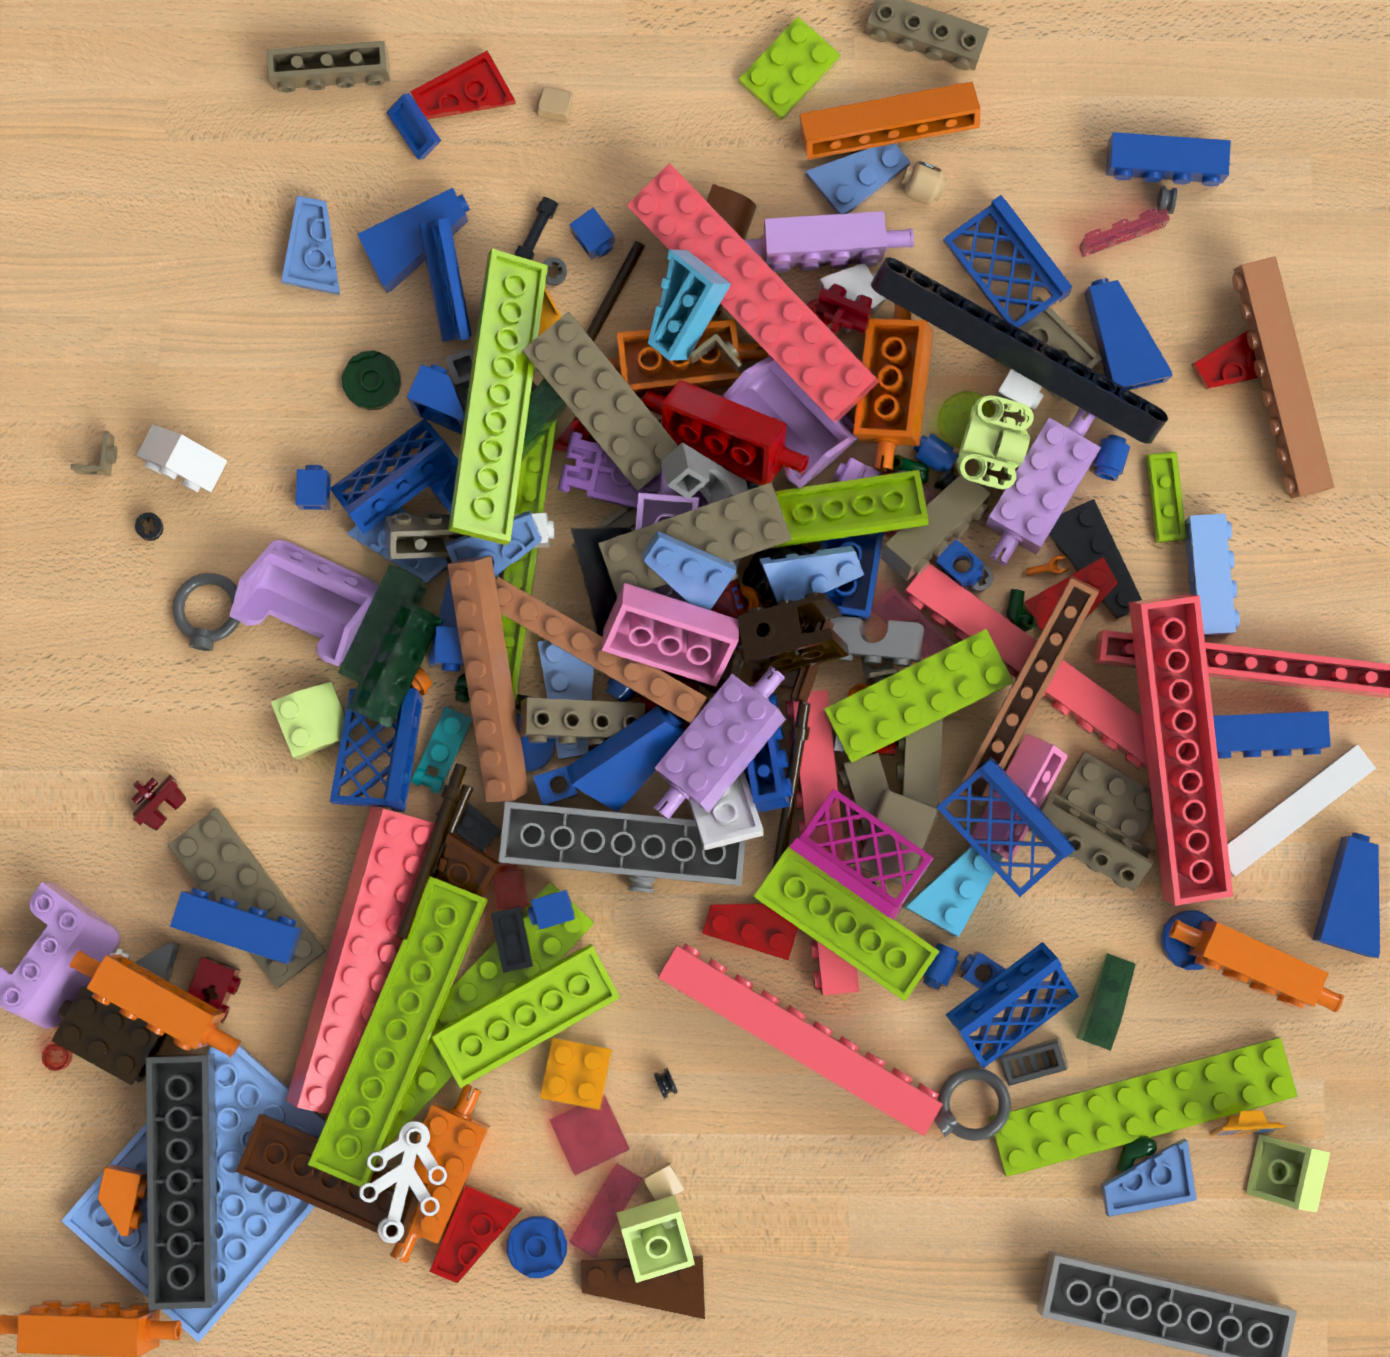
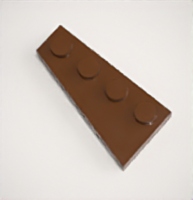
(466, 866)
(672, 1292)

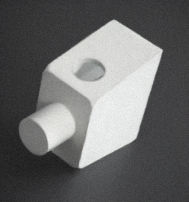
(857, 282)

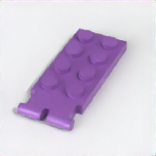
(600, 476)

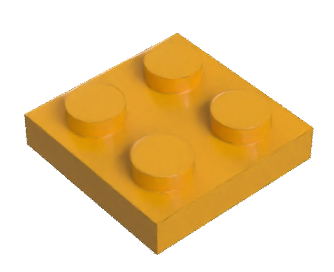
(576, 1074)

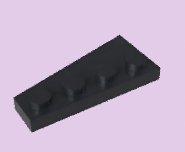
(1085, 539)
(594, 570)

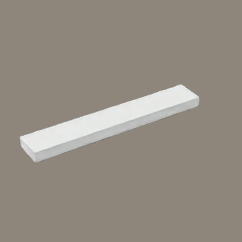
(1298, 808)

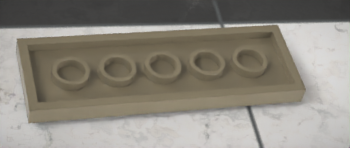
(601, 400)
(723, 529)
(228, 869)

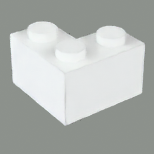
(179, 456)

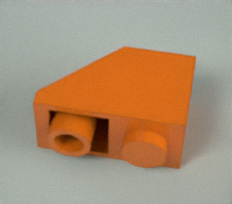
(121, 1196)

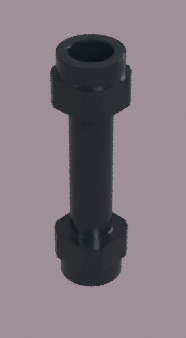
(546, 210)

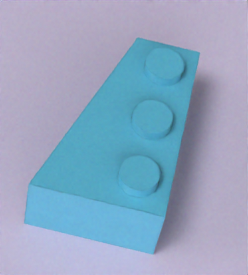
(686, 305)
(954, 892)

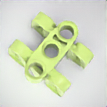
(995, 441)

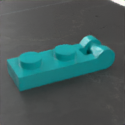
(442, 749)

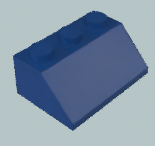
(436, 398)
(857, 596)

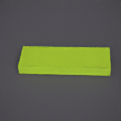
(1166, 497)

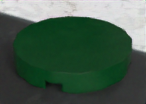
(371, 380)

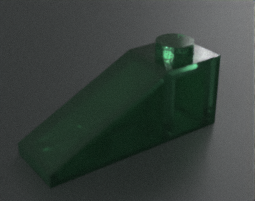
(1107, 1002)

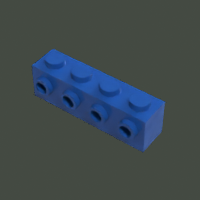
(1168, 158)
(1272, 733)
(767, 773)
(236, 926)

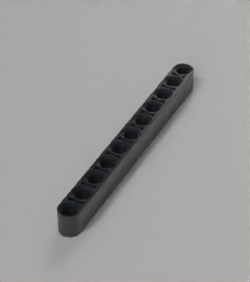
(1018, 350)

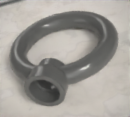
(202, 638)
(947, 1122)

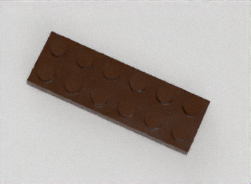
(280, 1158)

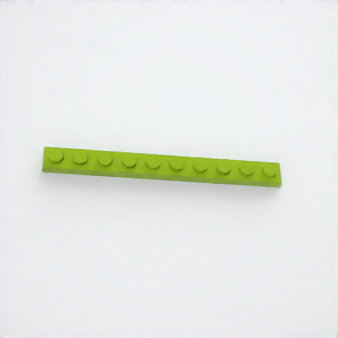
(532, 497)

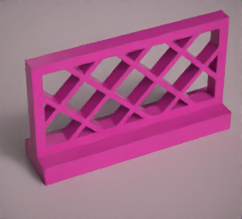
(848, 876)

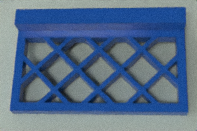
(1027, 247)
(445, 280)
(395, 488)
(401, 757)
(1028, 812)
(1004, 993)

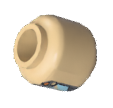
(923, 182)

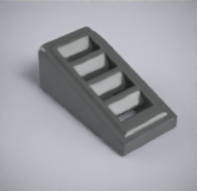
(1031, 1051)

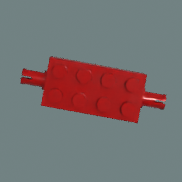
(726, 432)

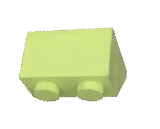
(310, 719)
(1288, 1173)
(655, 1238)

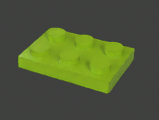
(789, 68)

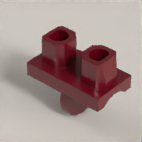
(844, 311)
(147, 811)

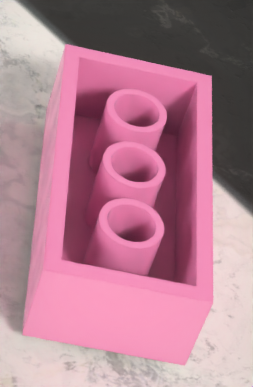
(670, 634)

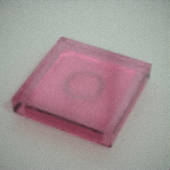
(589, 1136)

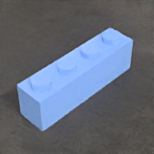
(1210, 572)

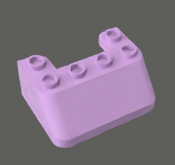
(808, 428)
(306, 594)
(44, 975)

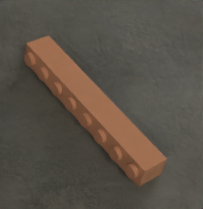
(1282, 377)
(587, 647)
(488, 678)
(1032, 681)

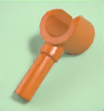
(1046, 567)

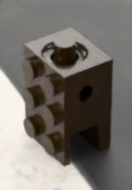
(787, 636)
(106, 1037)

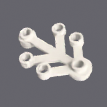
(404, 1176)

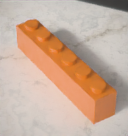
(890, 120)

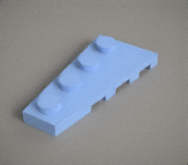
(566, 679)

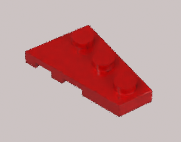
(464, 89)
(1227, 364)
(1096, 574)
(751, 927)
(471, 1231)

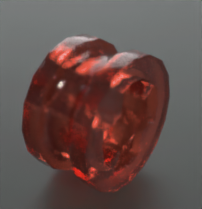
(67, 1057)

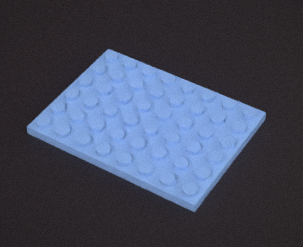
(250, 1215)

